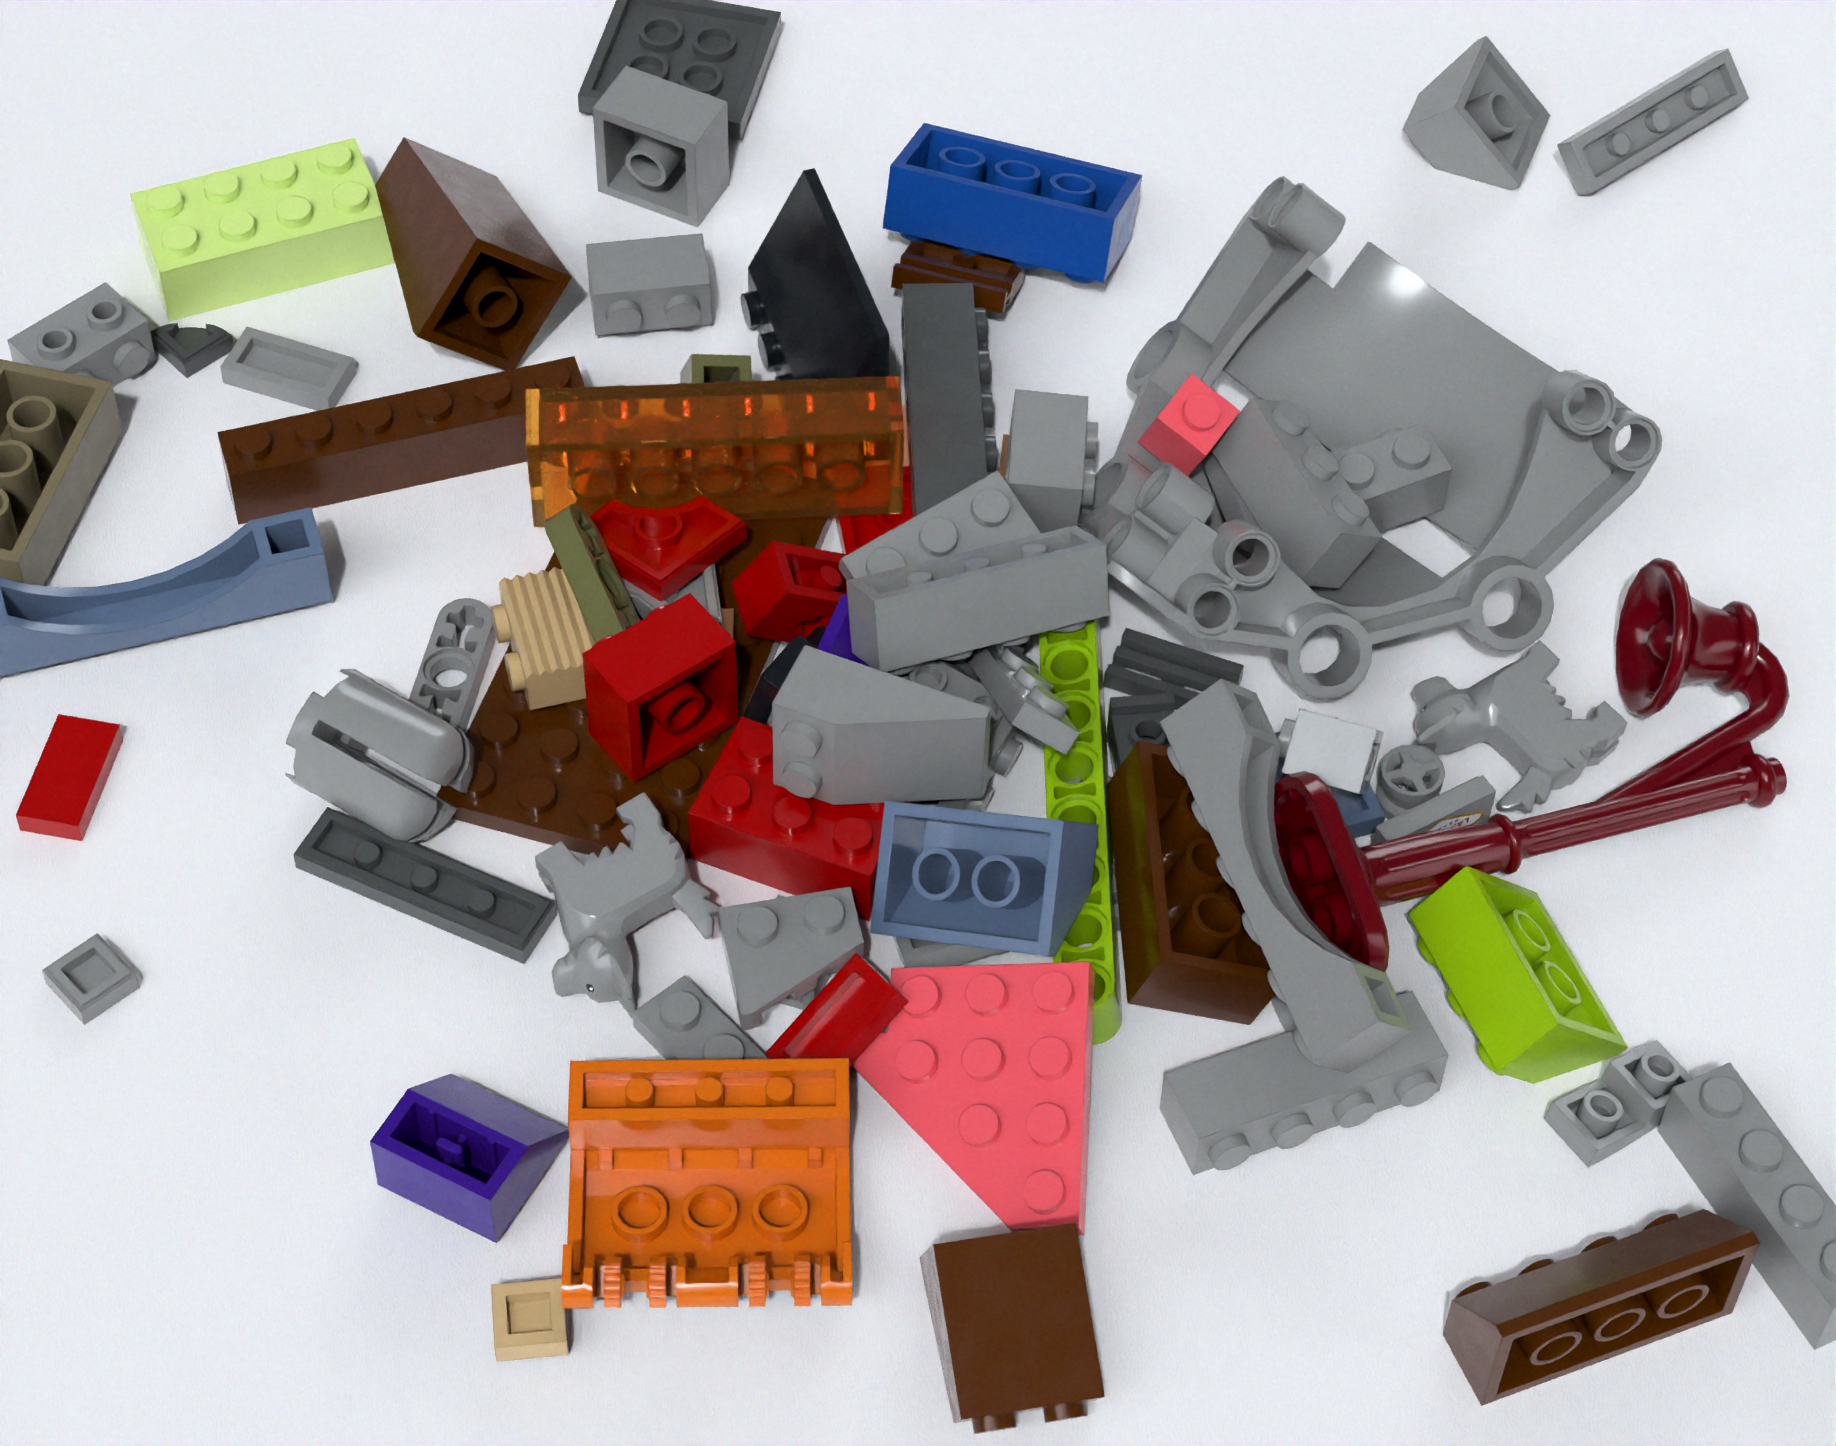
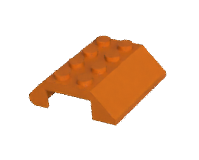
(708, 1182)

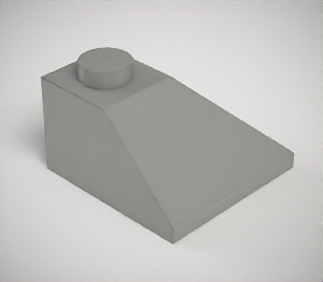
(1478, 119)

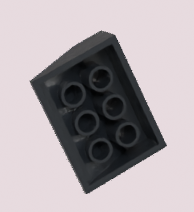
(811, 295)

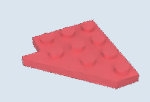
(996, 1080)

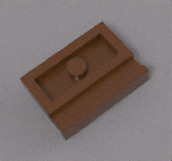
(993, 277)

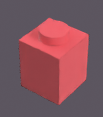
(1189, 425)

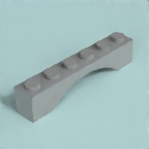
(1230, 764)

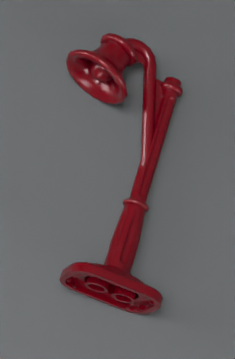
(1660, 646)

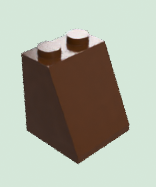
(1013, 1326)

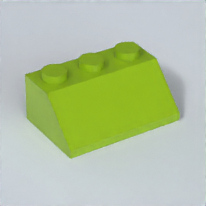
(1513, 978)

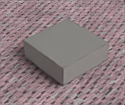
(90, 978)

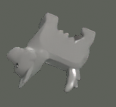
(1522, 721)
(615, 895)

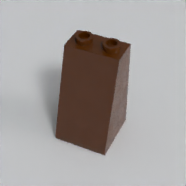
(466, 256)

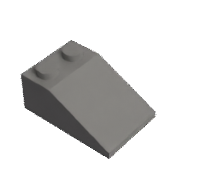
(874, 736)

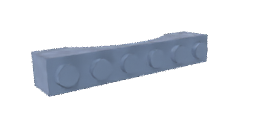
(255, 573)

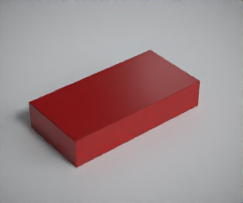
(69, 777)
(842, 1016)

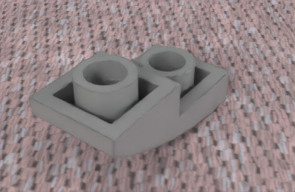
(1619, 1105)

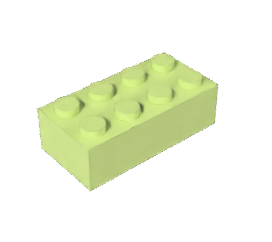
(261, 229)

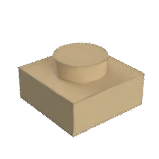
(528, 1320)

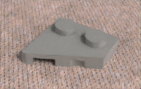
(786, 946)

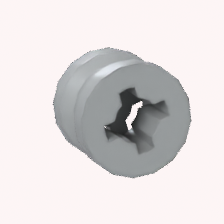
(1410, 767)

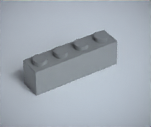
(978, 599)
(1278, 1098)
(1763, 1185)

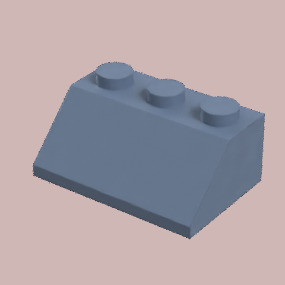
(981, 877)

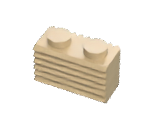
(545, 637)

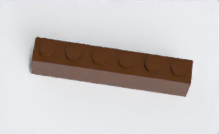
(385, 442)

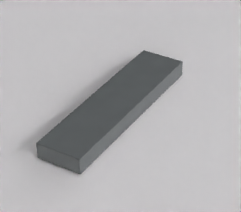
(426, 885)

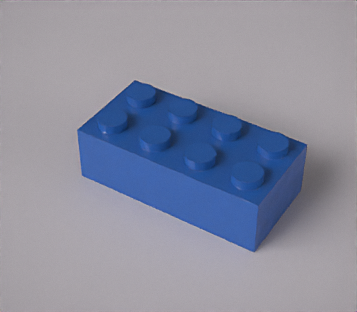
(1012, 203)

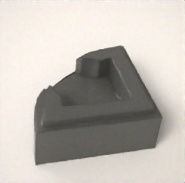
(191, 347)

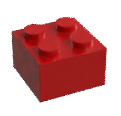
(661, 687)

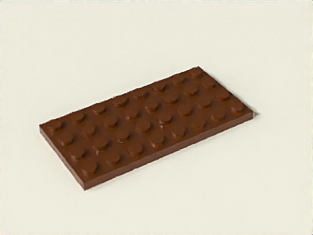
(554, 783)

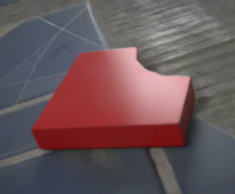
(669, 544)

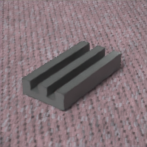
(1171, 662)

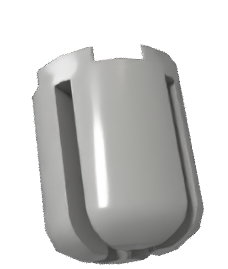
(361, 715)

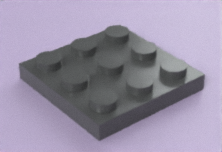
(691, 43)

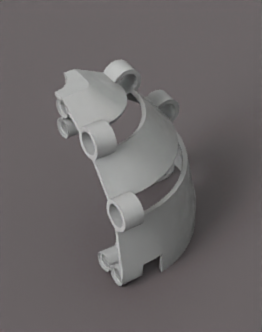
(1360, 358)

